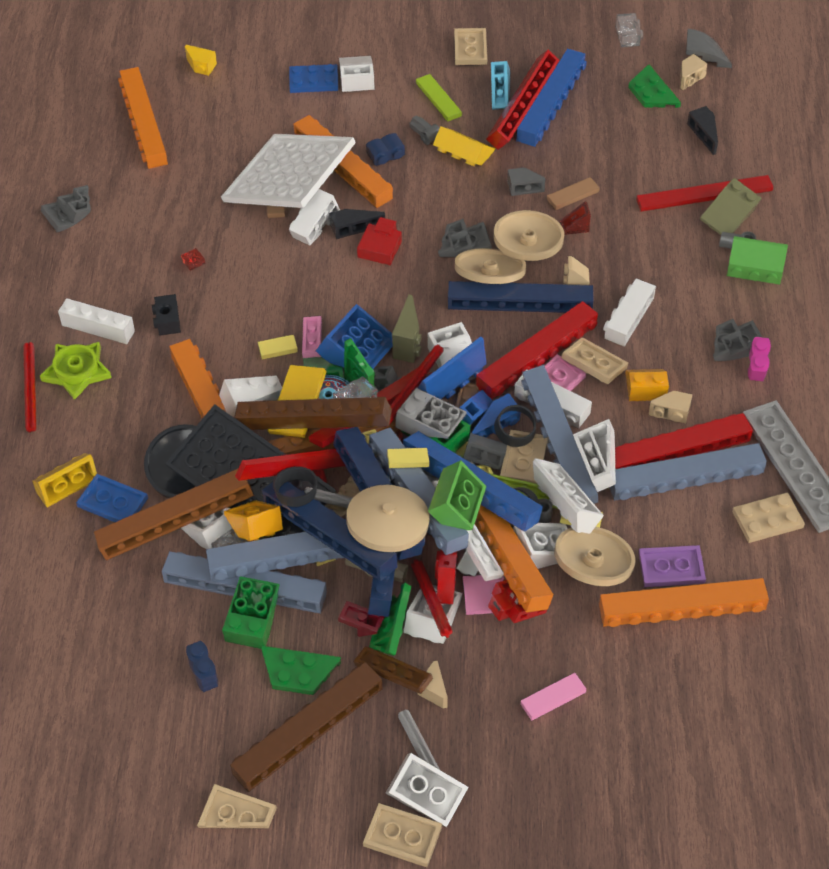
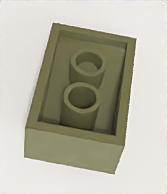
(731, 208)
(406, 334)

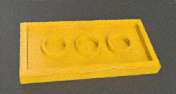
(300, 384)

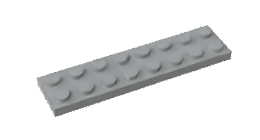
(792, 460)

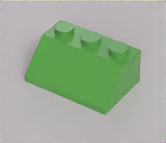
(757, 260)
(457, 497)

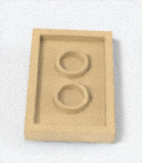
(470, 46)
(594, 360)
(519, 460)
(768, 517)
(402, 835)

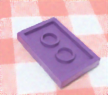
(672, 566)

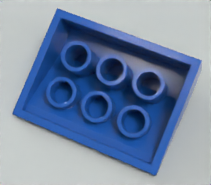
(365, 331)
(456, 371)

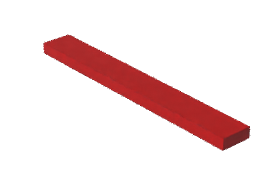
(698, 193)
(327, 435)
(273, 465)

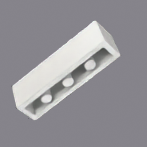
(629, 312)
(96, 321)
(574, 406)

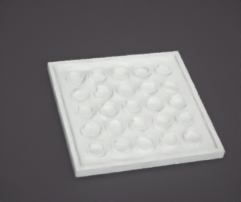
(288, 170)

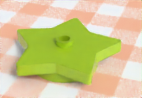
(76, 368)

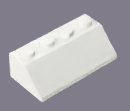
(566, 496)

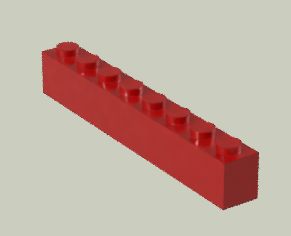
(522, 99)
(537, 349)
(686, 442)

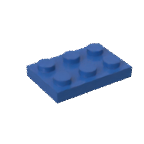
(313, 78)
(111, 499)

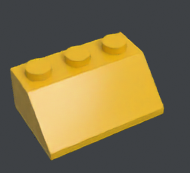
(462, 146)
(65, 479)

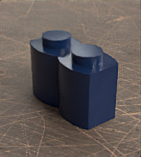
(385, 149)
(202, 666)

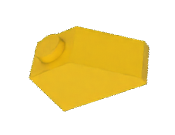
(201, 59)

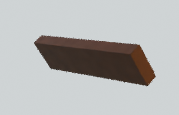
(394, 669)

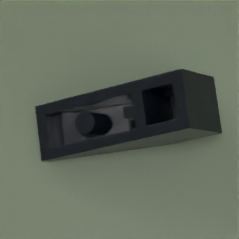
(704, 126)
(352, 221)

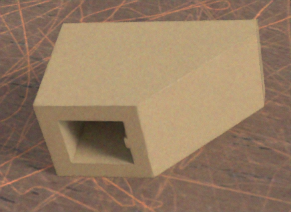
(691, 71)
(576, 273)
(671, 406)

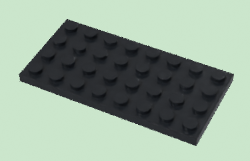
(219, 447)

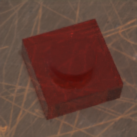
(193, 259)

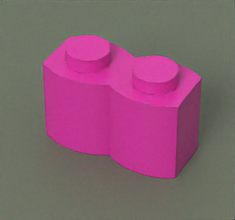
(759, 359)

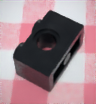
(166, 314)

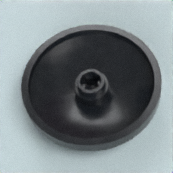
(158, 453)

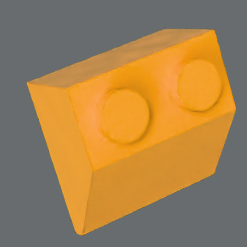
(646, 384)
(255, 520)

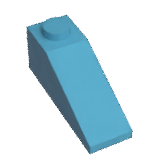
(500, 84)

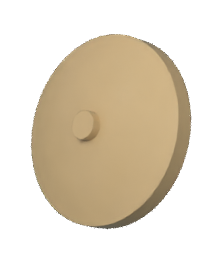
(528, 235)
(489, 266)
(387, 518)
(595, 557)

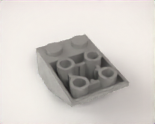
(428, 415)

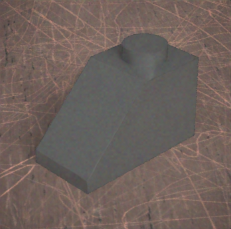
(524, 181)

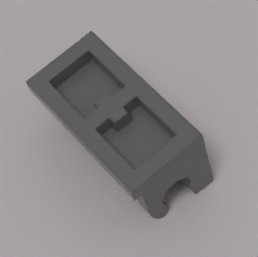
(485, 451)

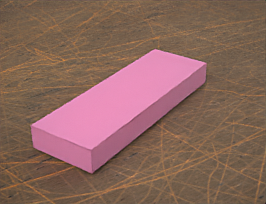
(311, 336)
(553, 696)

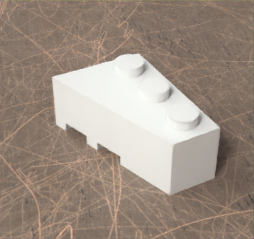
(313, 217)
(248, 389)
(598, 453)

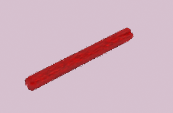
(416, 379)
(29, 387)
(432, 599)

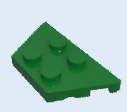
(652, 90)
(355, 364)
(391, 629)
(297, 669)

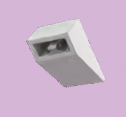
(356, 73)
(452, 339)

